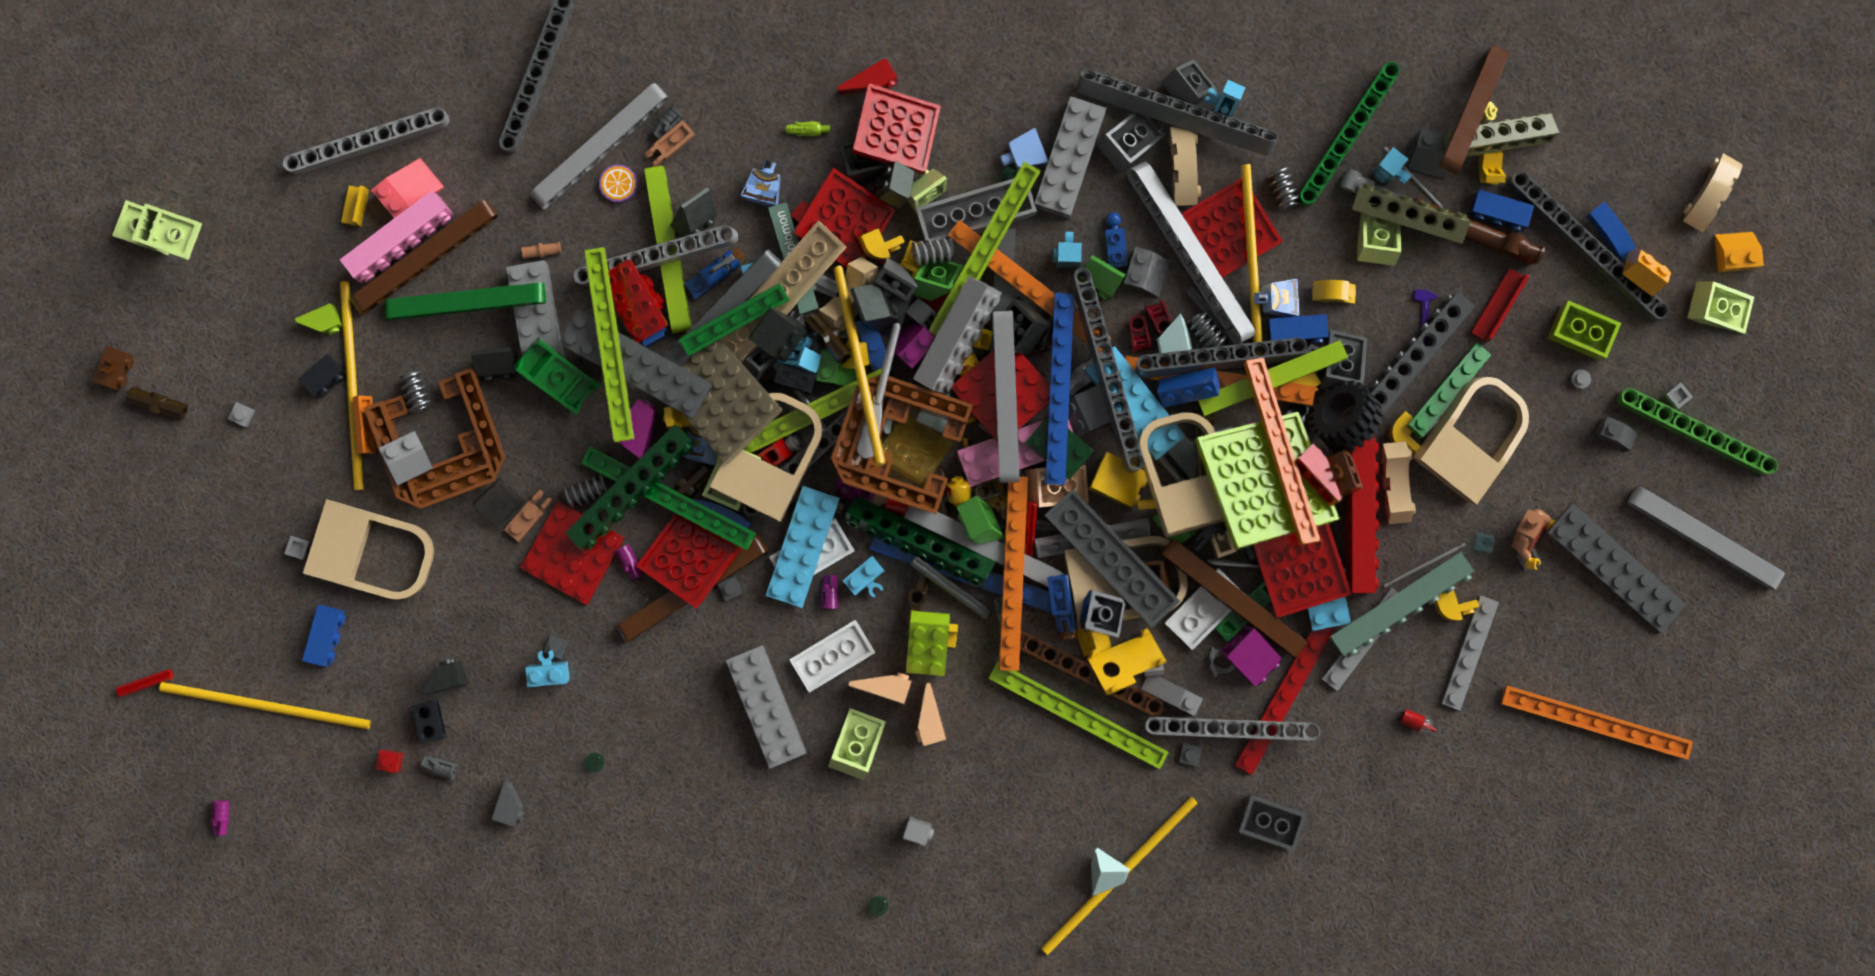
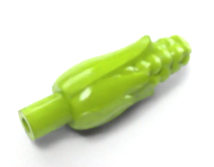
(807, 129)

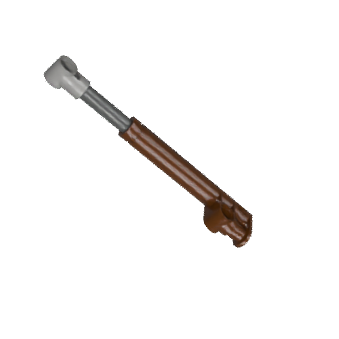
(1509, 243)

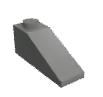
(1172, 694)

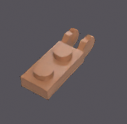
(670, 143)
(527, 517)

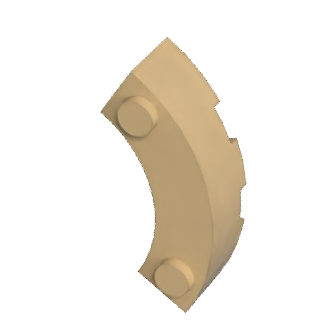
(1184, 157)
(1714, 190)
(859, 273)
(1396, 482)

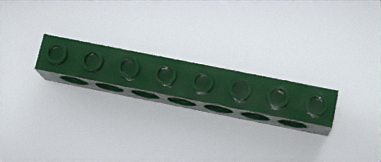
(578, 531)
(915, 533)

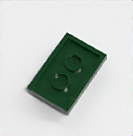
(1077, 450)

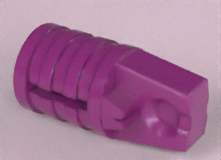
(628, 561)
(829, 592)
(220, 816)

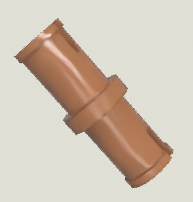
(541, 250)

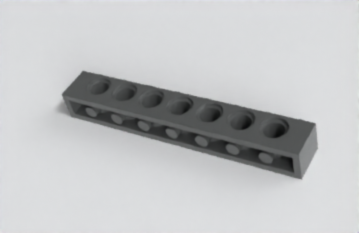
(1461, 308)

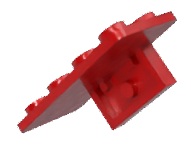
(636, 301)

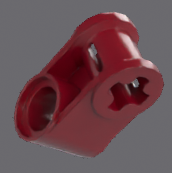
(1158, 315)
(1139, 335)

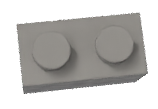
(918, 831)

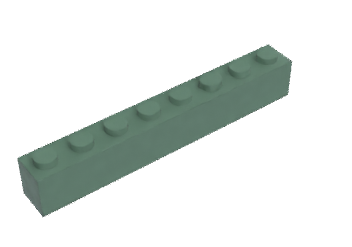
(1402, 604)

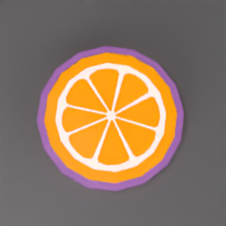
(618, 183)

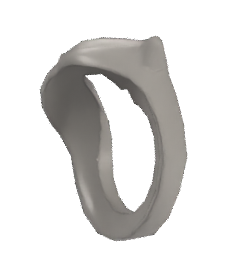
(1216, 669)

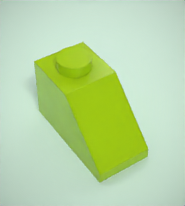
(322, 319)

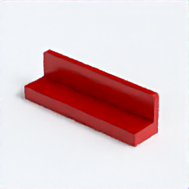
(1499, 305)

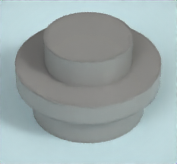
(1581, 379)
(793, 442)

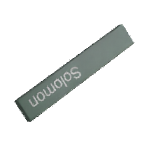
(787, 241)

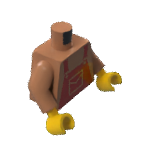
(1529, 533)

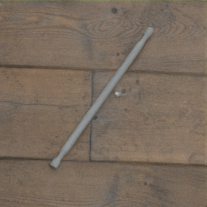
(1418, 183)
(1424, 565)

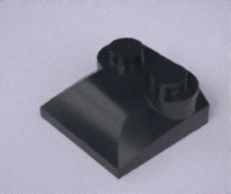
(1102, 613)

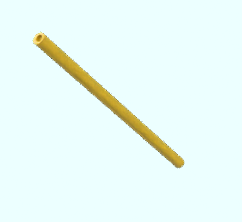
(1251, 252)
(859, 366)
(351, 380)
(264, 705)
(1130, 864)

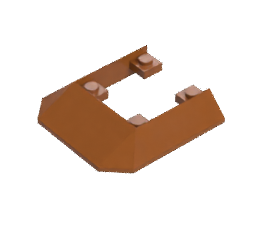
(896, 404)
(459, 474)

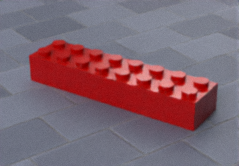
(1362, 523)

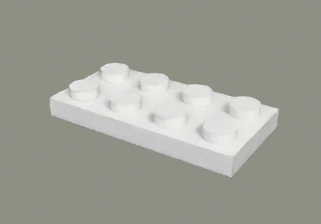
(834, 548)
(1198, 616)
(832, 656)

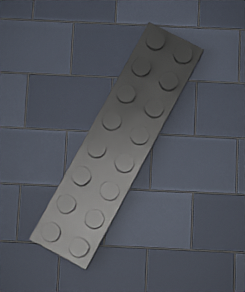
(641, 366)
(1112, 558)
(1615, 568)

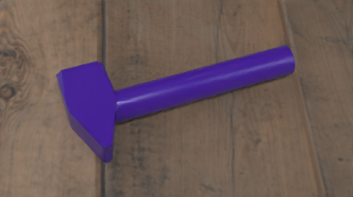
(1424, 296)

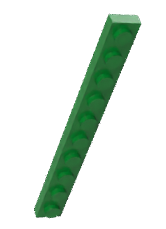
(674, 501)

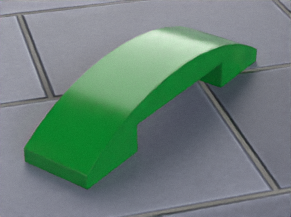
(1233, 623)

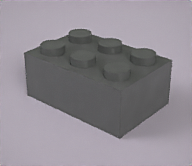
(1271, 822)

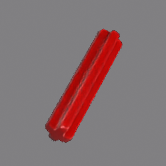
(1030, 527)
(144, 683)

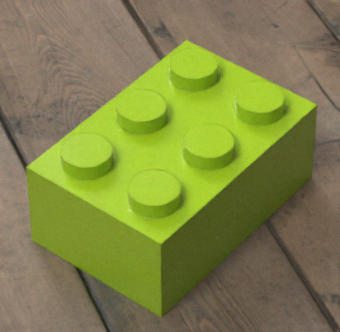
(1584, 330)
(927, 643)

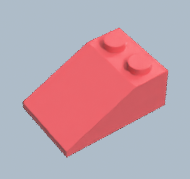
(406, 187)

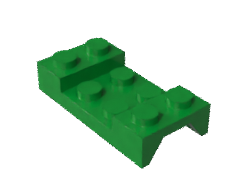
(556, 375)

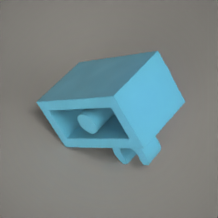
(1228, 100)
(1390, 167)
(1067, 253)
(803, 358)
(864, 577)
(547, 672)

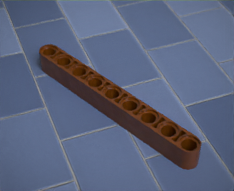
(1474, 110)
(423, 256)
(1233, 598)
(671, 603)
(1091, 678)

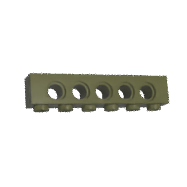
(1511, 134)
(1455, 233)

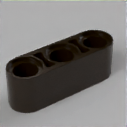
(990, 488)

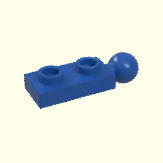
(1115, 242)

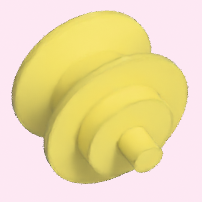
(1490, 112)

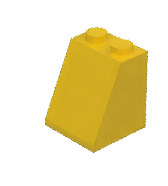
(1116, 483)

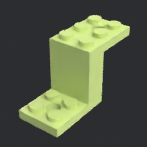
(157, 229)

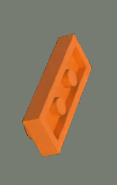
(364, 436)

